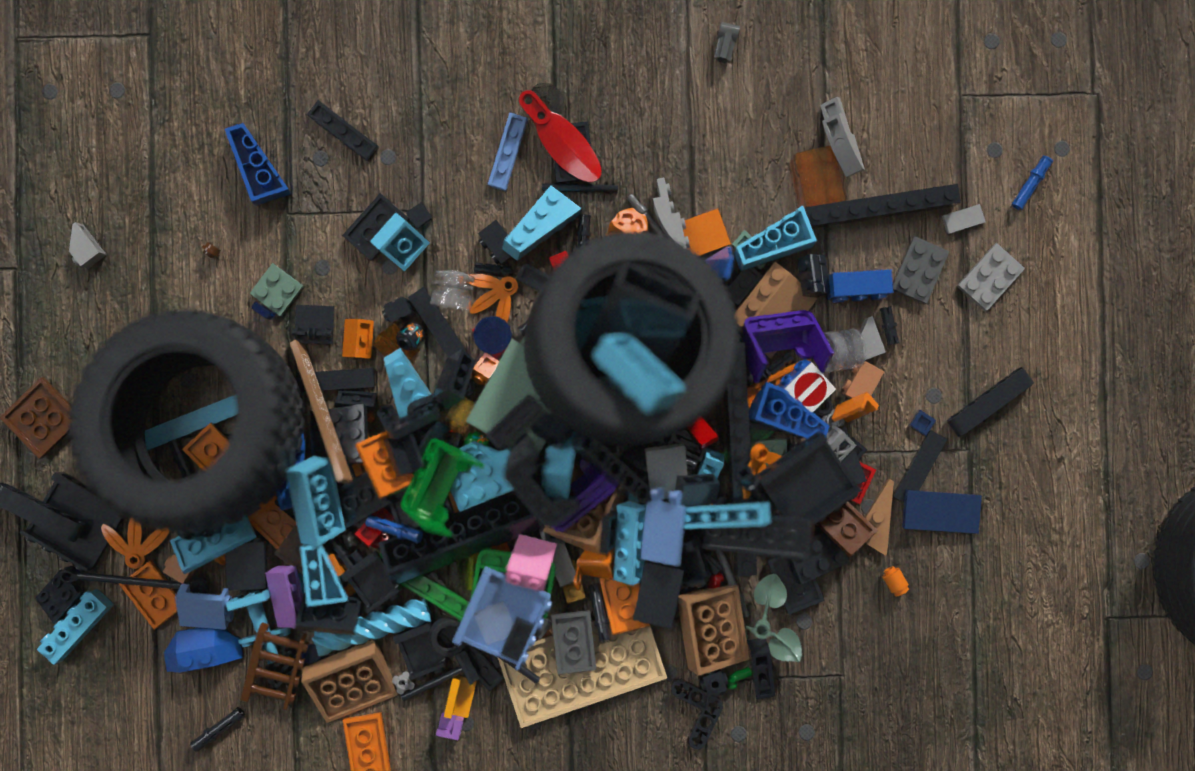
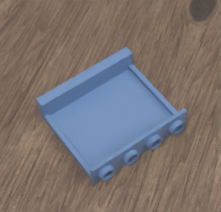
(520, 603)

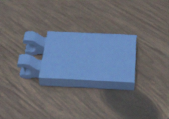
(663, 528)

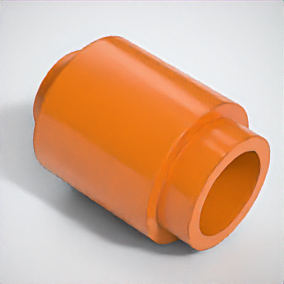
(895, 581)

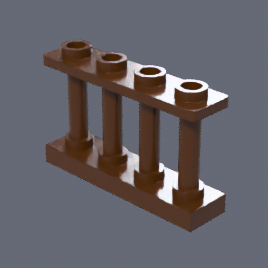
(256, 671)

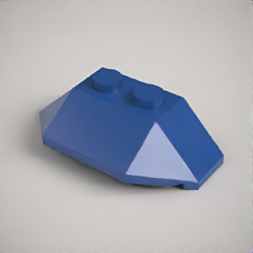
(201, 649)

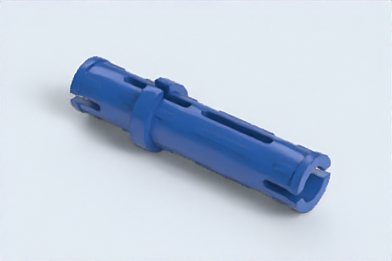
(1036, 175)
(394, 528)

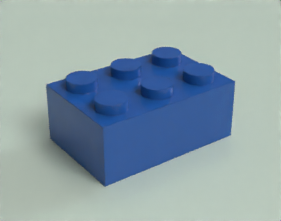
(860, 285)

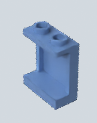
(203, 609)

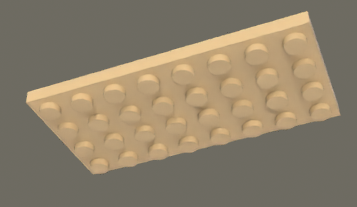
(621, 666)

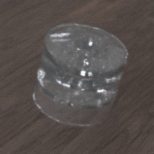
(452, 290)
(848, 350)

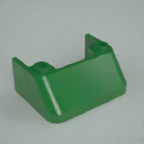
(431, 484)
(499, 561)

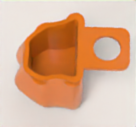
(627, 221)
(594, 565)

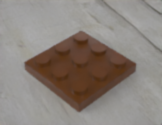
(39, 417)

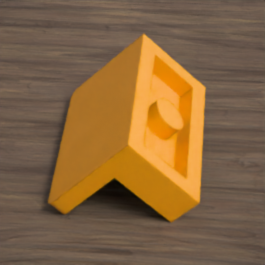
(459, 697)

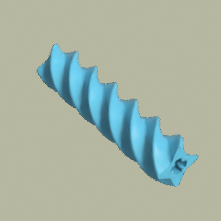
(376, 626)

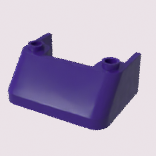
(781, 332)
(589, 491)

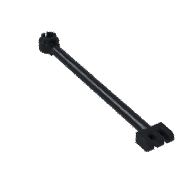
(71, 574)

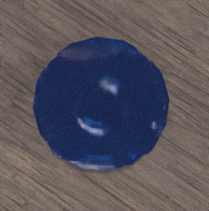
(492, 335)

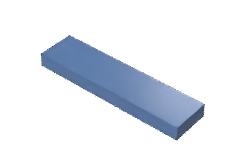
(507, 152)

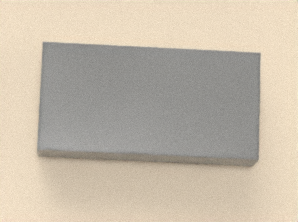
(963, 219)

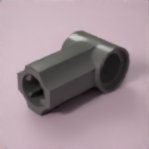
(726, 38)

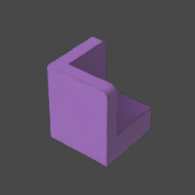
(449, 727)

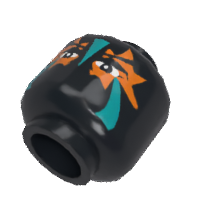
(410, 336)

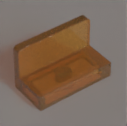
(387, 342)

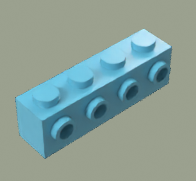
(628, 543)
(75, 626)

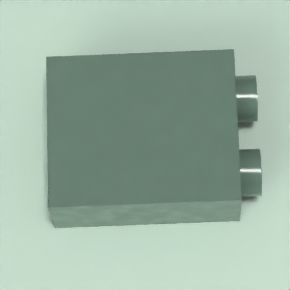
(504, 391)

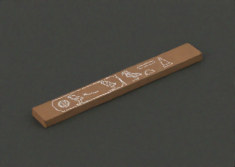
(321, 412)

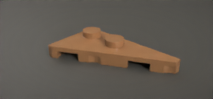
(879, 517)

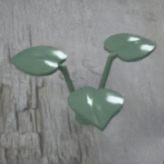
(785, 644)

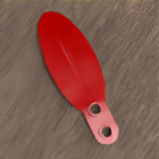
(562, 140)

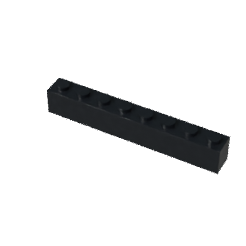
(883, 206)

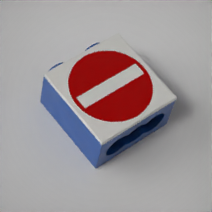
(807, 385)

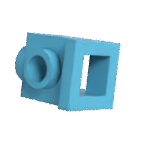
(711, 463)

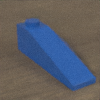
(721, 263)

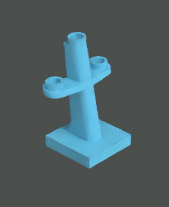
(254, 605)

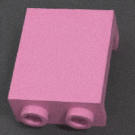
(530, 562)

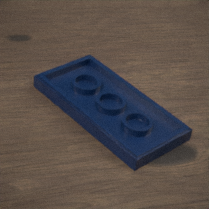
(941, 511)

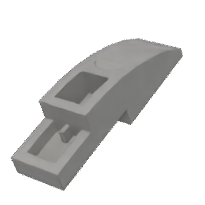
(840, 137)
(668, 220)

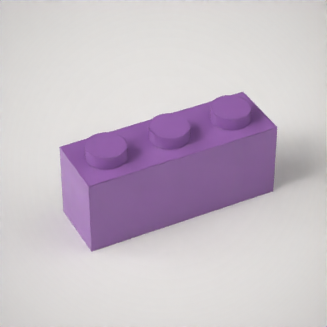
(285, 594)

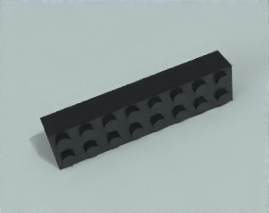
(471, 530)

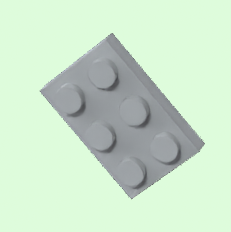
(990, 277)

